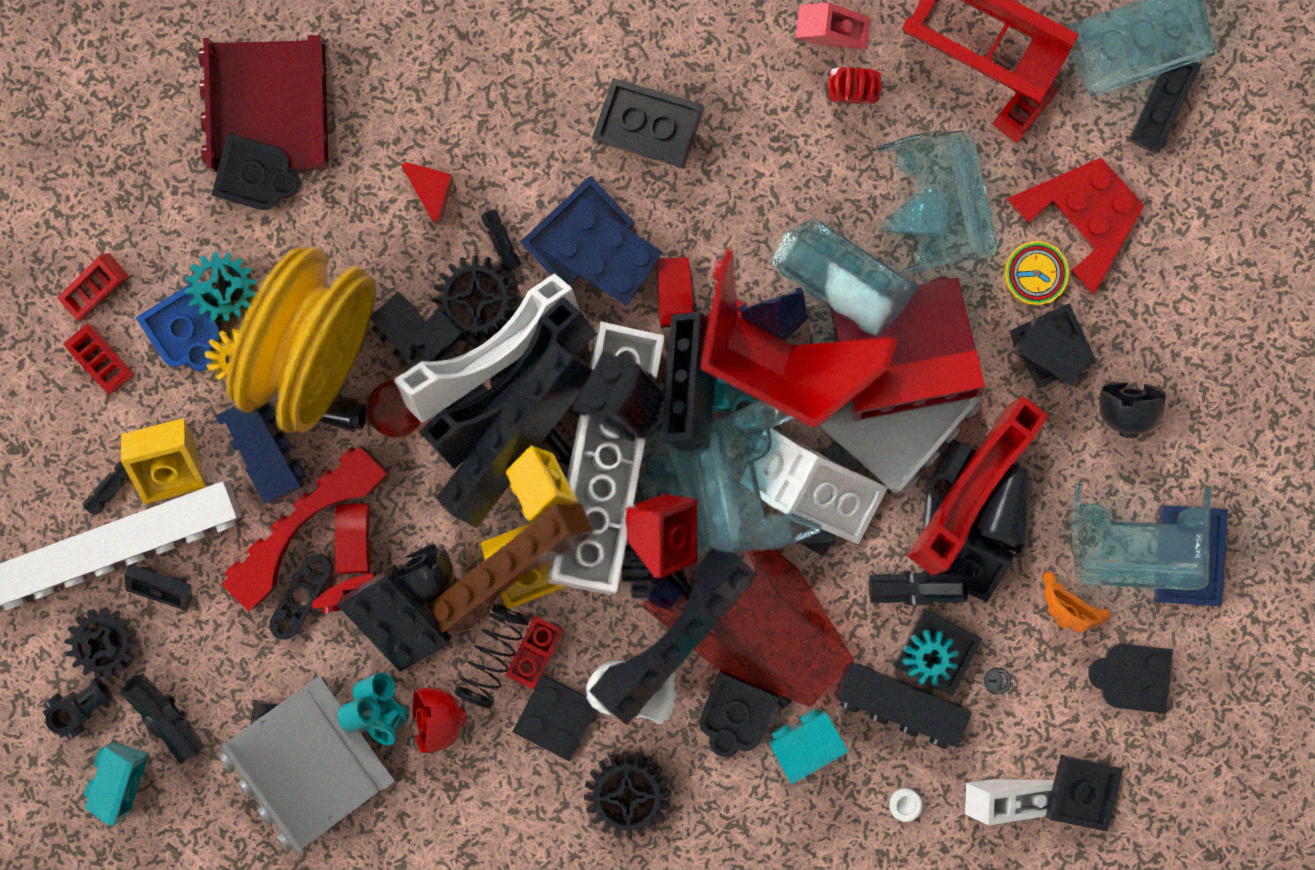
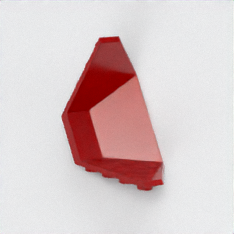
(797, 379)

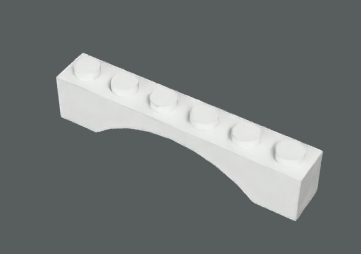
(436, 385)

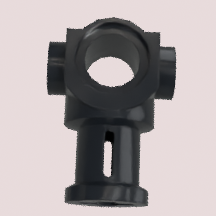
(77, 707)

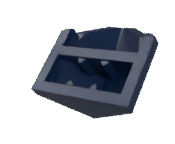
(778, 315)

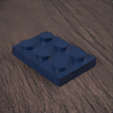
(544, 233)
(604, 252)
(1213, 592)

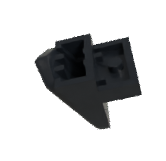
(622, 398)

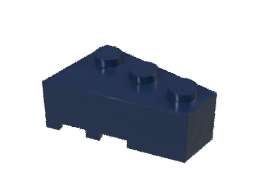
(264, 451)

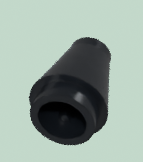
(346, 415)

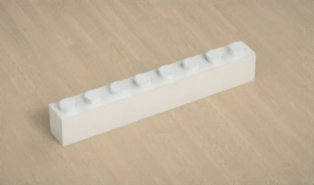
(116, 542)

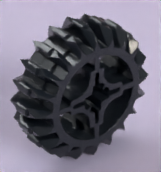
(476, 283)
(642, 795)

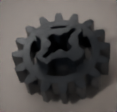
(636, 572)
(88, 637)

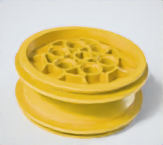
(300, 339)

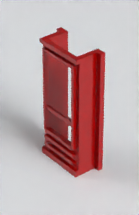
(1037, 67)

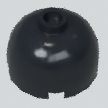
(1131, 409)
(426, 574)

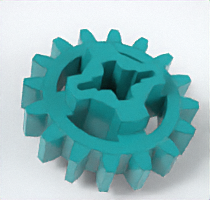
(234, 284)

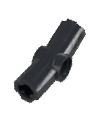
(949, 468)
(918, 588)
(162, 717)

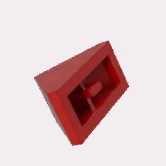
(431, 187)

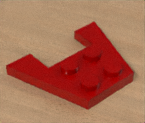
(1095, 204)

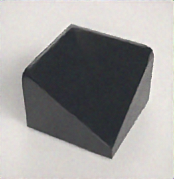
(818, 542)

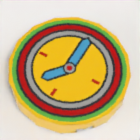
(1036, 273)

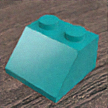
(807, 745)
(115, 782)

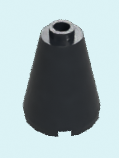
(1006, 512)

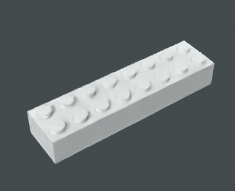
(605, 474)

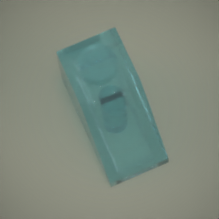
(921, 215)

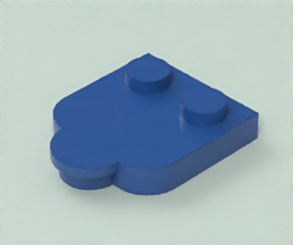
(179, 332)

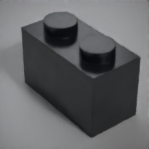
(1053, 351)

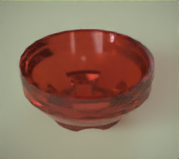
(387, 426)

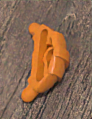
(1069, 609)

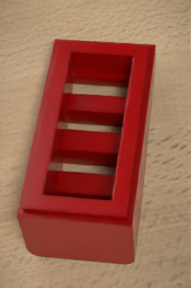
(1016, 125)
(112, 269)
(90, 366)

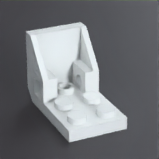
(817, 488)

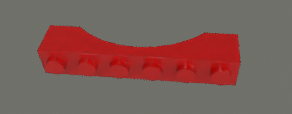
(953, 519)
(258, 574)

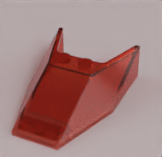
(774, 633)

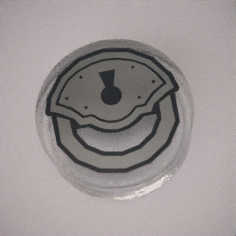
(997, 680)

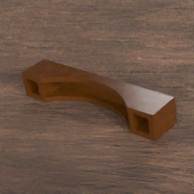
(543, 540)

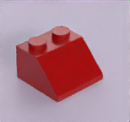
(664, 533)

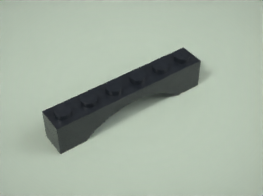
(461, 427)
(631, 684)

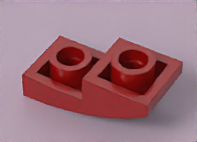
(673, 288)
(351, 538)
(329, 599)
(534, 653)

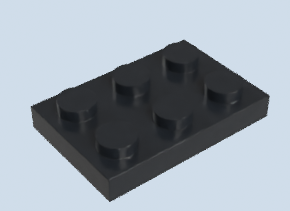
(648, 123)
(393, 620)

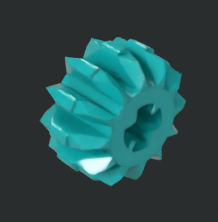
(926, 646)

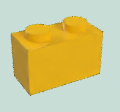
(539, 482)

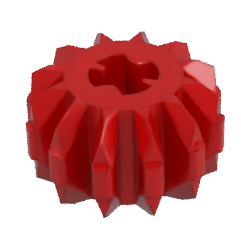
(854, 85)

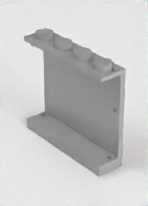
(898, 443)
(304, 766)

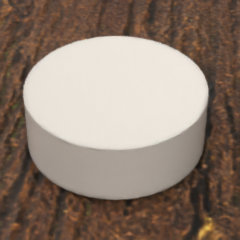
(905, 804)

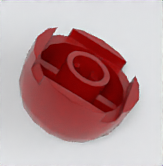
(436, 718)

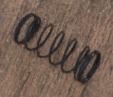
(465, 693)

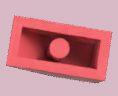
(832, 26)

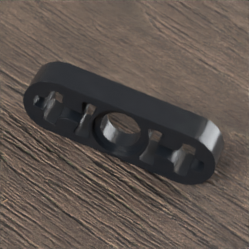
(282, 613)

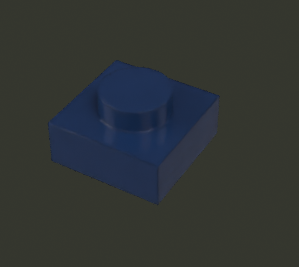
(663, 592)

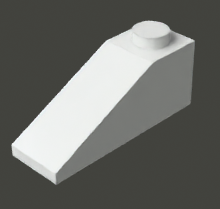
(1007, 800)

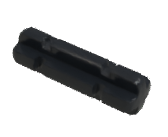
(501, 240)
(106, 489)

